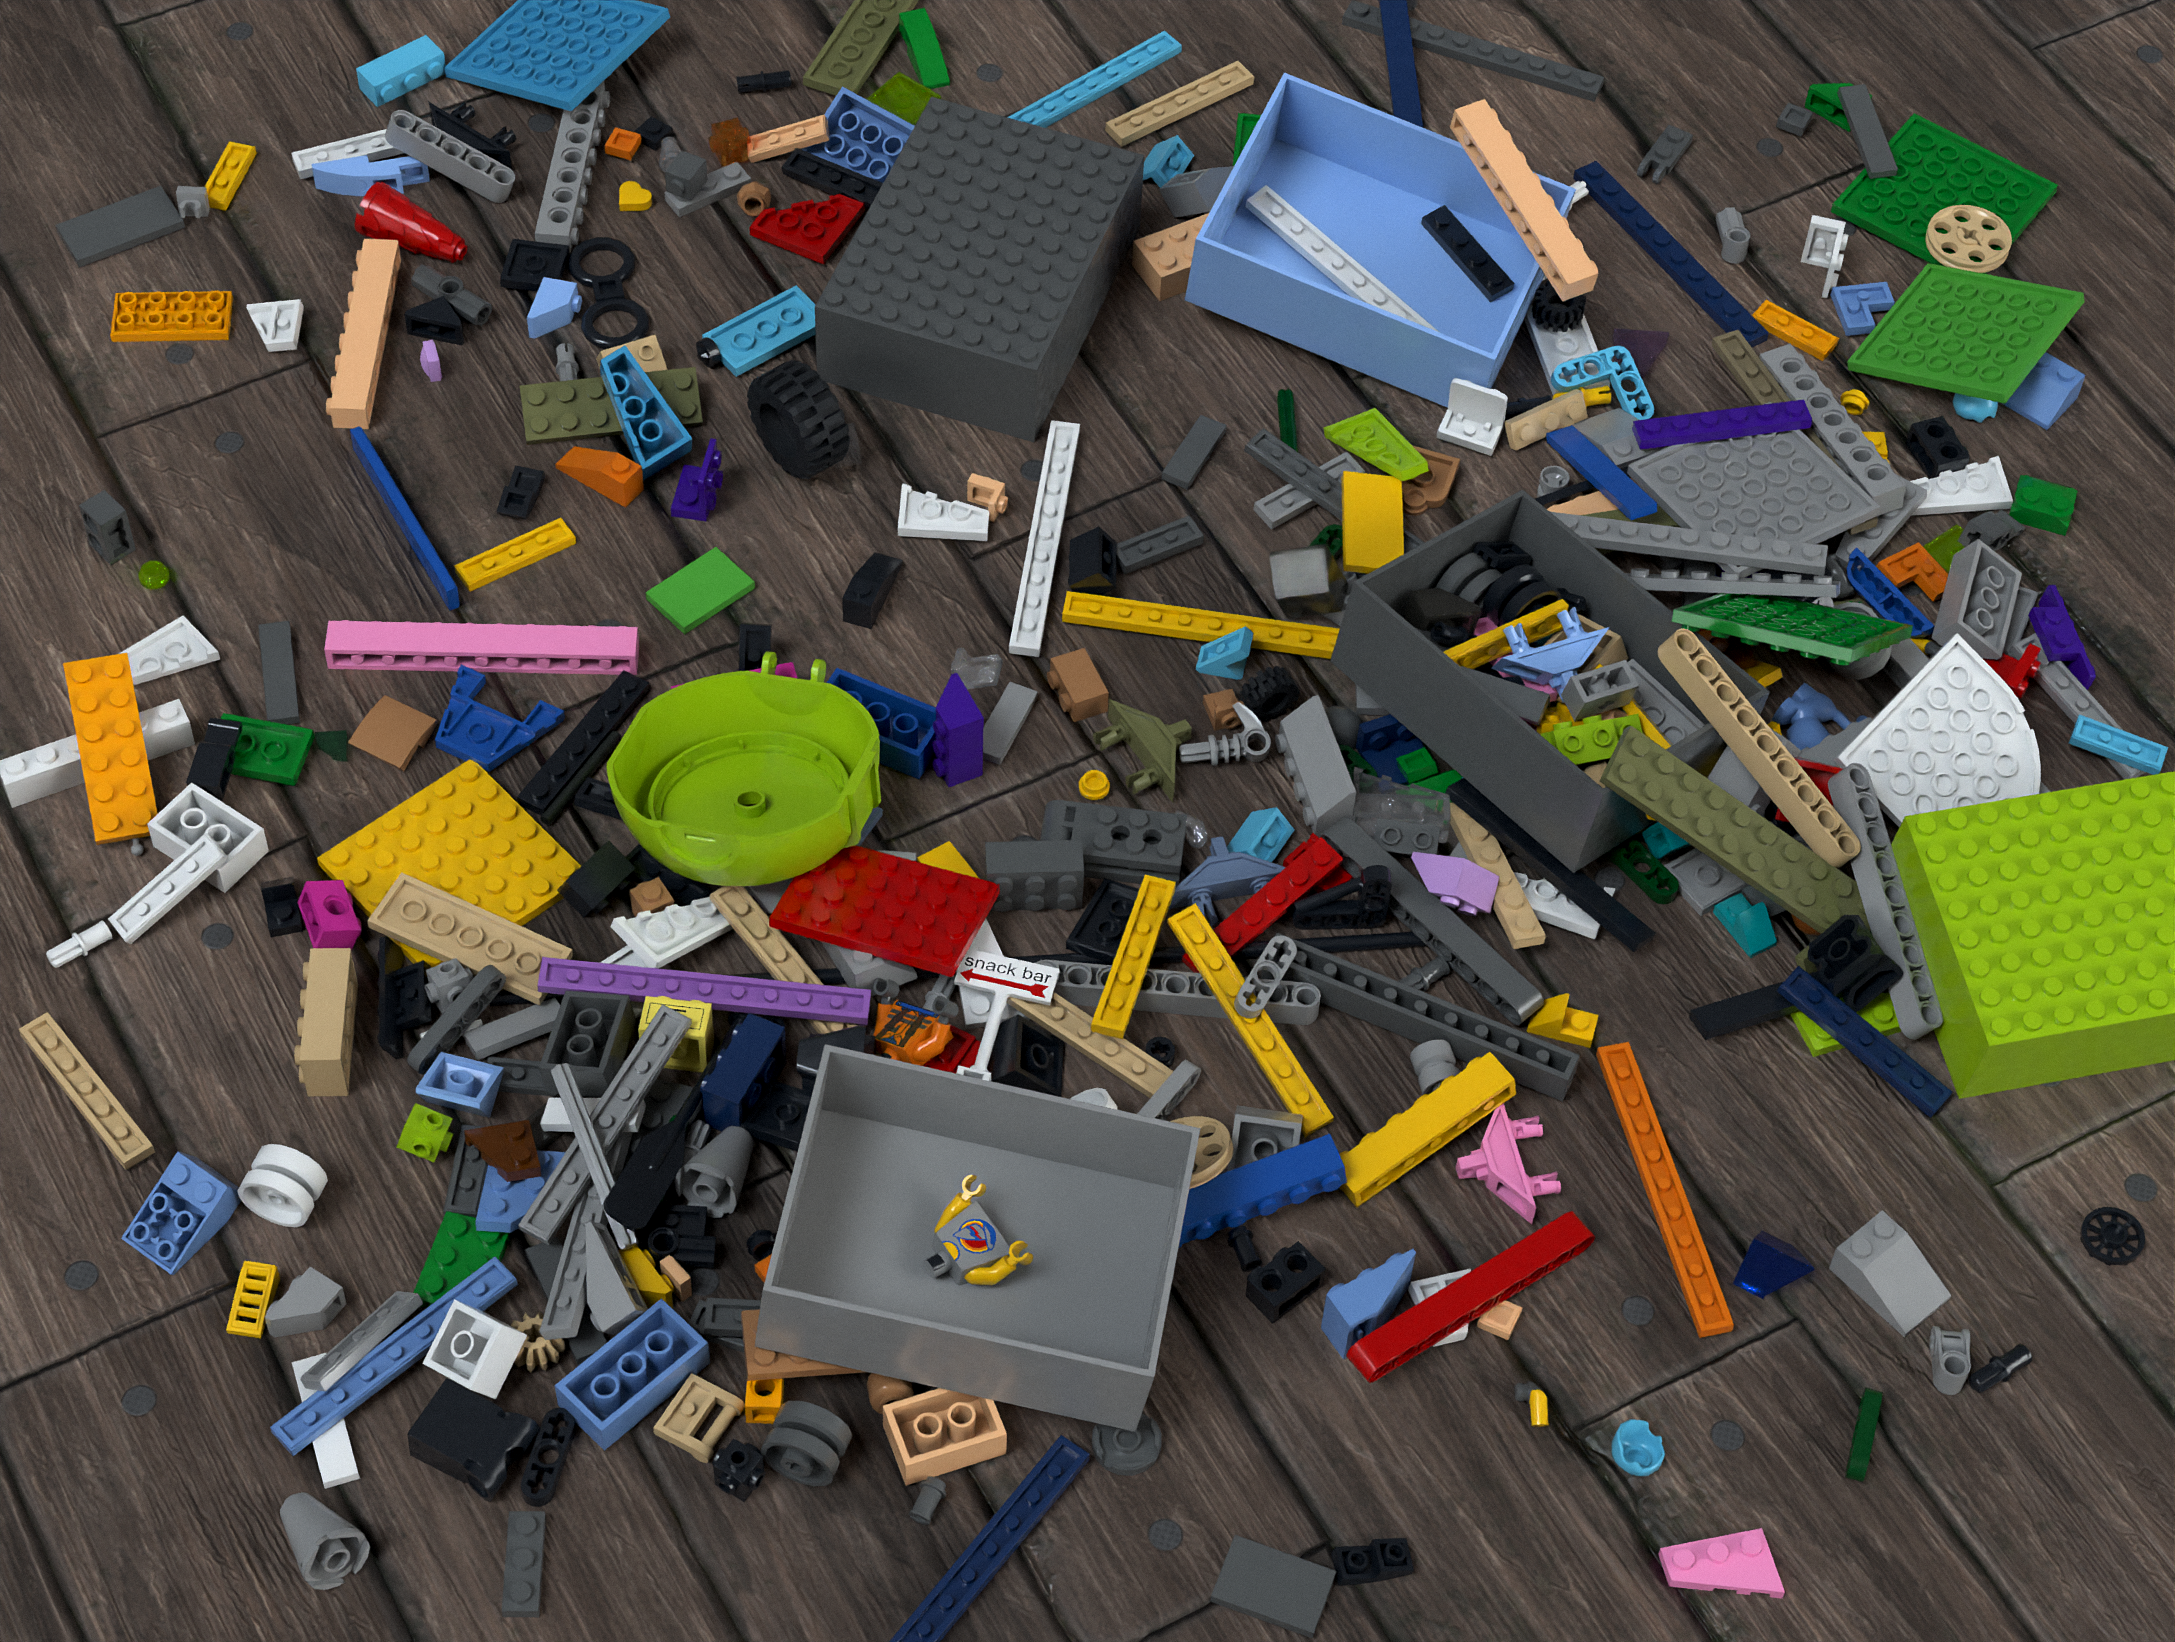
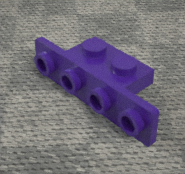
(2059, 636)

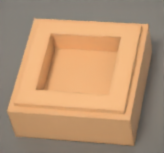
(677, 1275)
(1500, 1319)

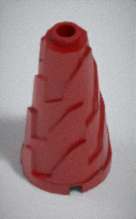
(394, 217)

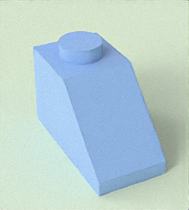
(553, 306)

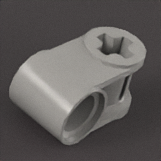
(1949, 1353)

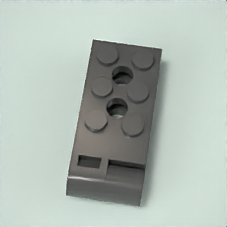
(1119, 840)

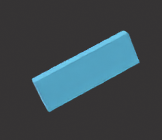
(2118, 745)

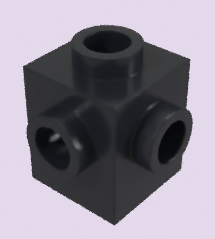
(738, 1469)

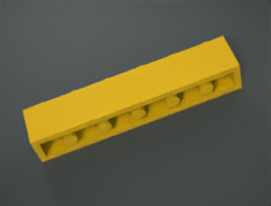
(1425, 1127)

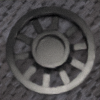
(2112, 1236)

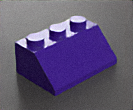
(958, 735)

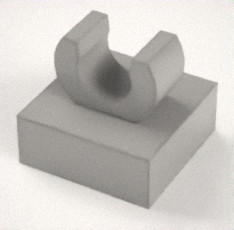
(192, 201)

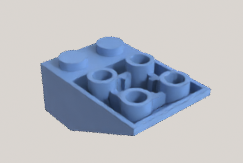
(182, 1212)
(1366, 1302)

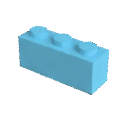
(401, 70)

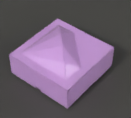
(430, 361)

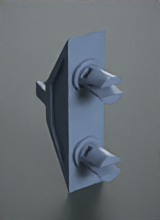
(1223, 877)

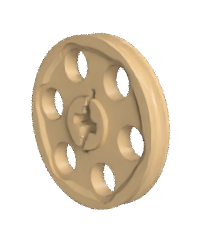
(1968, 238)
(1209, 1166)

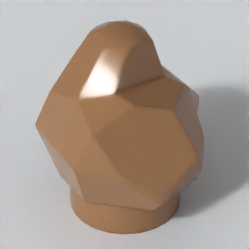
(754, 198)

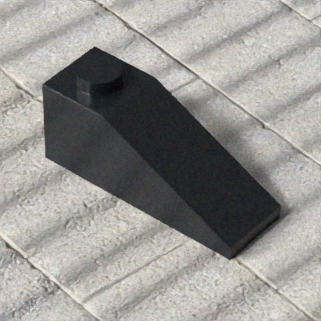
(869, 590)

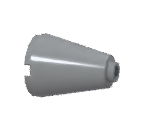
(717, 1172)
(322, 1541)

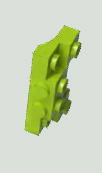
(1592, 740)

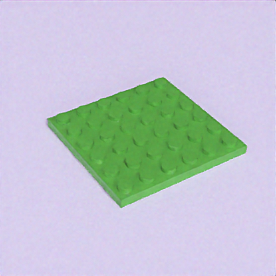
(1966, 332)

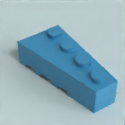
(645, 417)

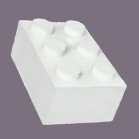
(199, 813)

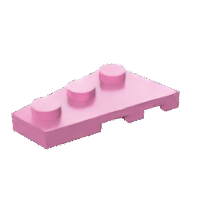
(1724, 1562)

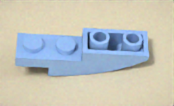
(356, 175)

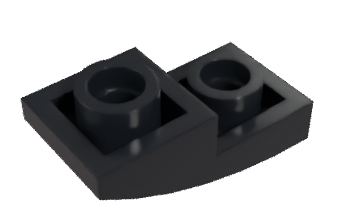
(1373, 1563)

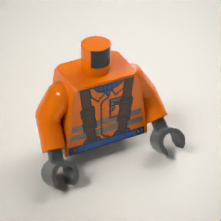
(909, 1031)

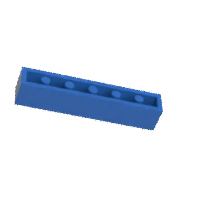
(1262, 1188)

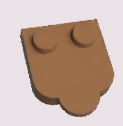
(1431, 487)

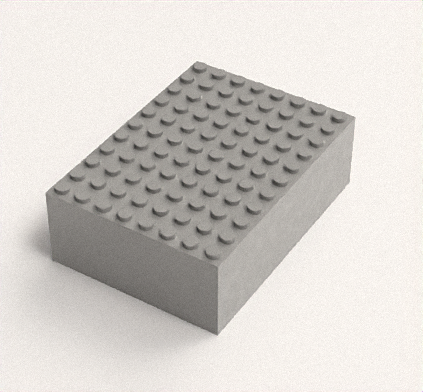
(1074, 1180)

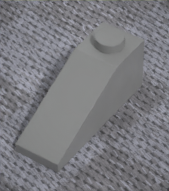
(610, 1286)

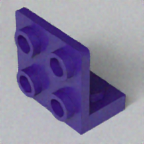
(697, 487)

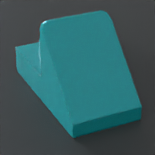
(1747, 924)

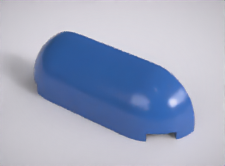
(1884, 595)

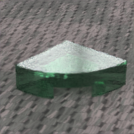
(333, 744)

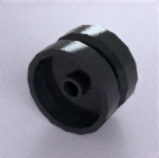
(1518, 594)

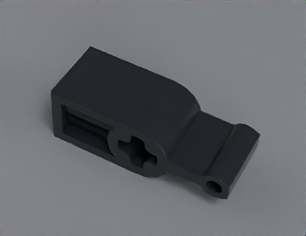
(215, 757)

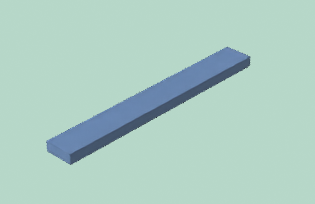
(388, 1359)

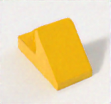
(1563, 1023)

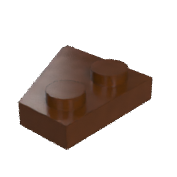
(507, 1148)

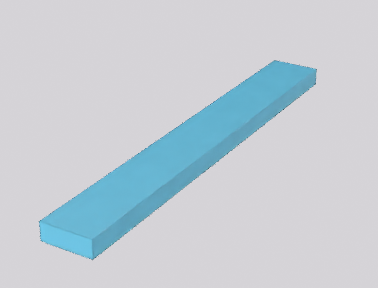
(1100, 81)

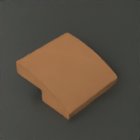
(393, 732)

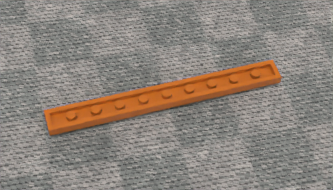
(1664, 1190)

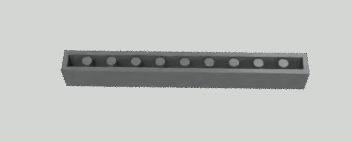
(1429, 1018)

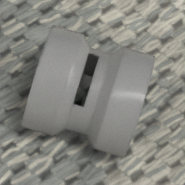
(1552, 479)

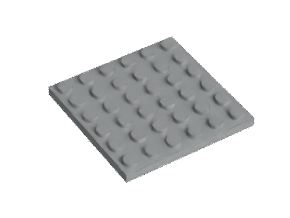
(1756, 488)

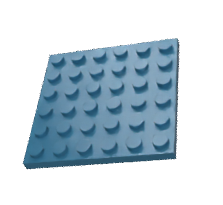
(556, 48)

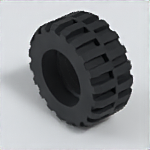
(798, 419)

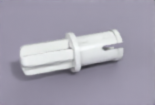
(79, 944)

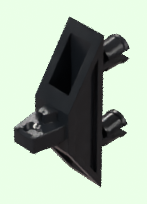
(454, 125)

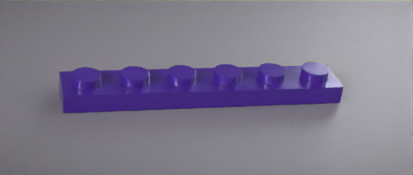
(1722, 424)

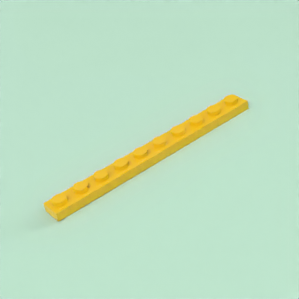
(1197, 624)

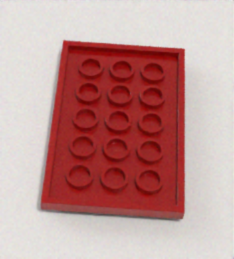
(888, 908)

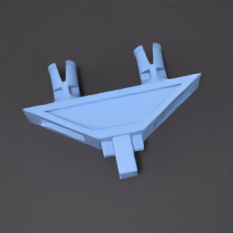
(1550, 662)

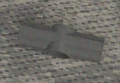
(451, 287)

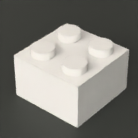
(474, 1349)

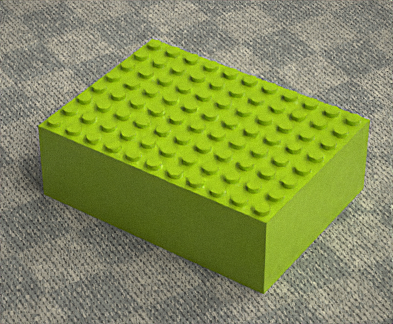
(2048, 931)

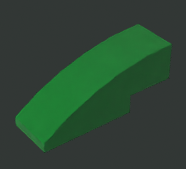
(923, 48)

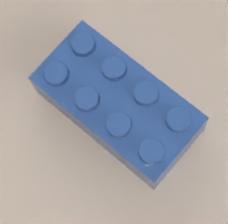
(632, 1374)

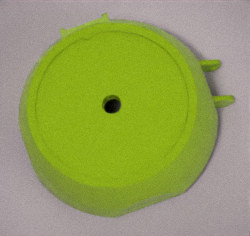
(741, 741)

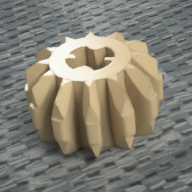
(536, 1352)

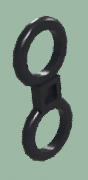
(607, 291)

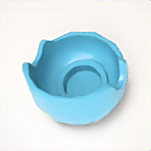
(1974, 407)
(1637, 1448)

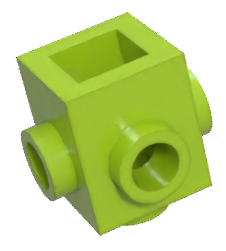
(426, 1133)

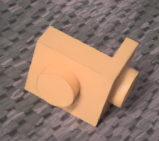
(988, 494)

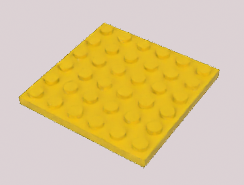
(460, 839)

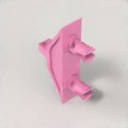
(1502, 1167)

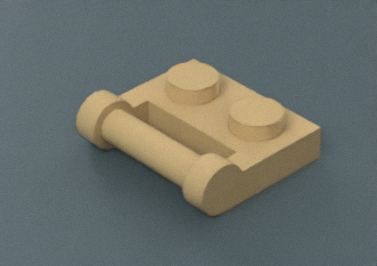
(690, 1410)

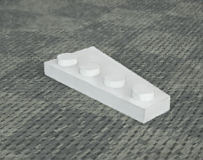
(1966, 490)
(1556, 908)

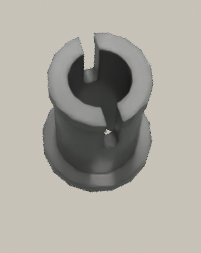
(931, 1492)

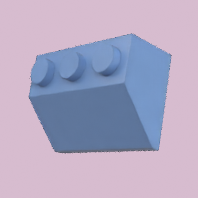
(2046, 391)

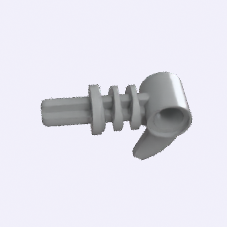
(1233, 747)

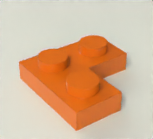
(1917, 566)

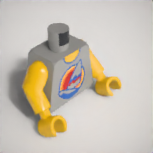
(970, 1243)

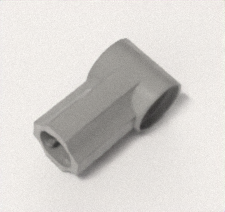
(1733, 235)

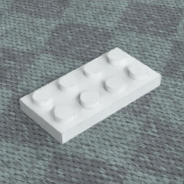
(1561, 347)

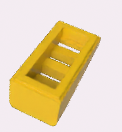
(259, 1278)

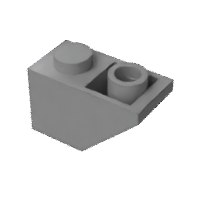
(306, 1306)

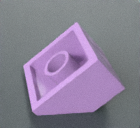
(1457, 882)

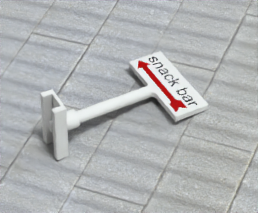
(1005, 979)

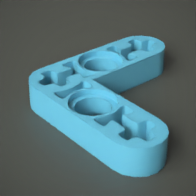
(1607, 370)

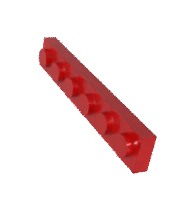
(1275, 898)

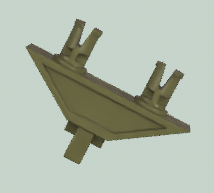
(1150, 741)

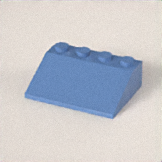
(862, 136)

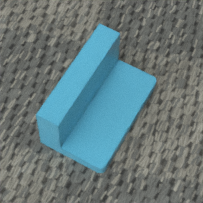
(1167, 160)
(1262, 834)

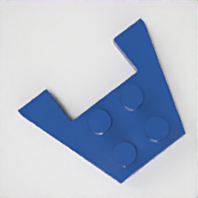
(484, 734)

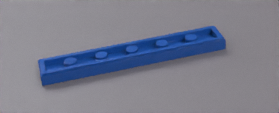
(1602, 472)

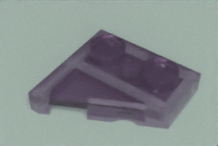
(1642, 345)

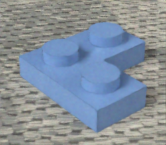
(1857, 302)

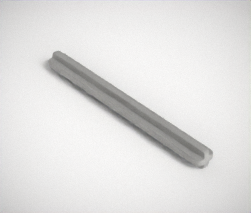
(589, 1146)

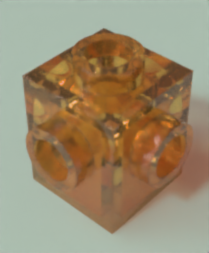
(729, 141)

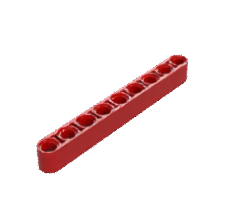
(1469, 1297)

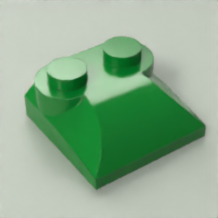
(2043, 504)

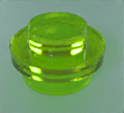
(153, 575)

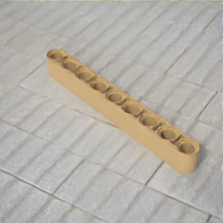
(1758, 748)

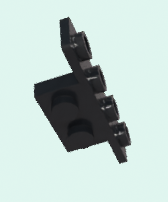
(401, 996)

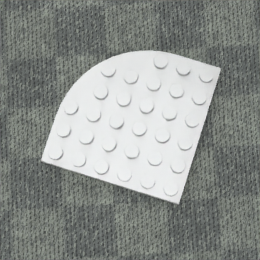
(1948, 739)

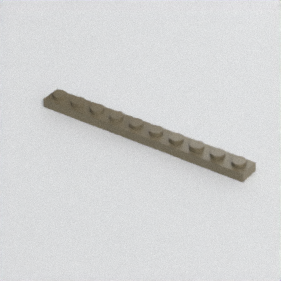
(1763, 387)

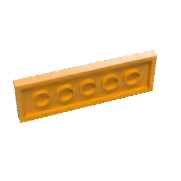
(111, 747)

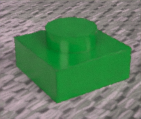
(1417, 765)

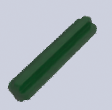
(1287, 418)

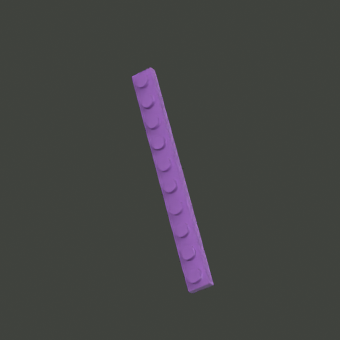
(721, 991)

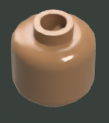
(886, 1390)

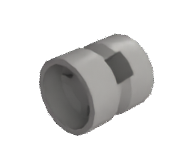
(1433, 1063)

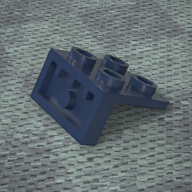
(1384, 741)

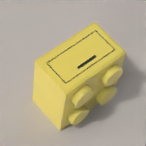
(697, 1044)

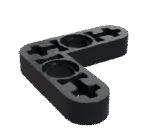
(1352, 913)

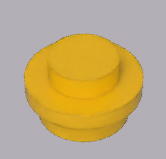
(1854, 401)
(1094, 785)

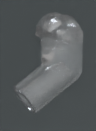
(1195, 831)

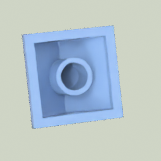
(461, 1084)

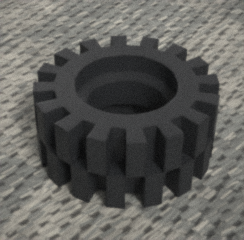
(1554, 316)
(1270, 693)

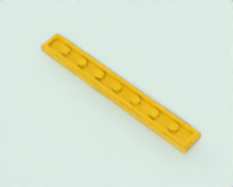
(1258, 1032)

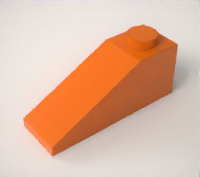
(604, 472)

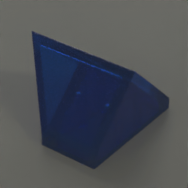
(1770, 1265)

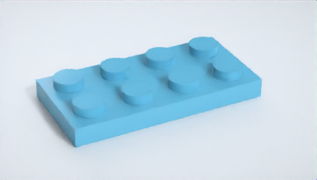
(765, 330)

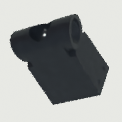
(470, 1438)

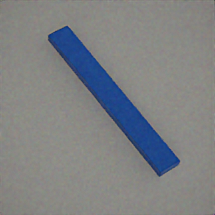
(405, 518)

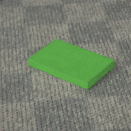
(700, 590)

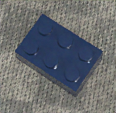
(743, 1071)

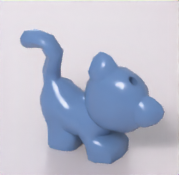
(1806, 713)

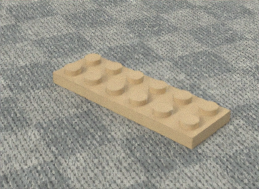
(459, 930)

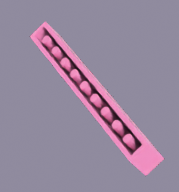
(482, 647)

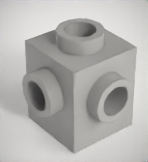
(446, 983)

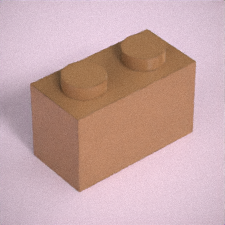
(1078, 685)

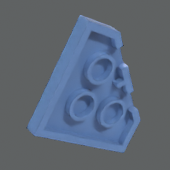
(506, 1203)

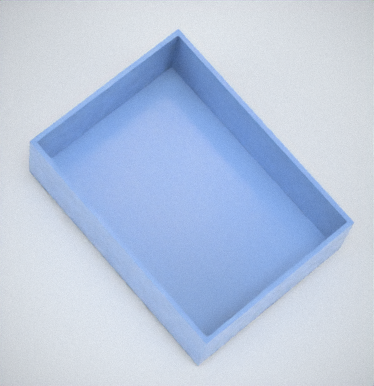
(1366, 188)

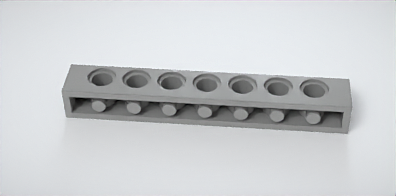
(572, 170)
(1836, 429)

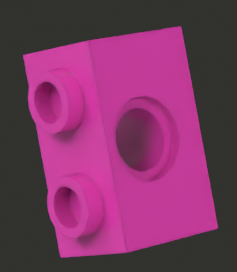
(329, 914)

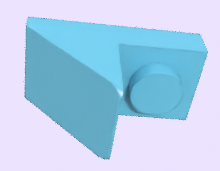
(1226, 655)

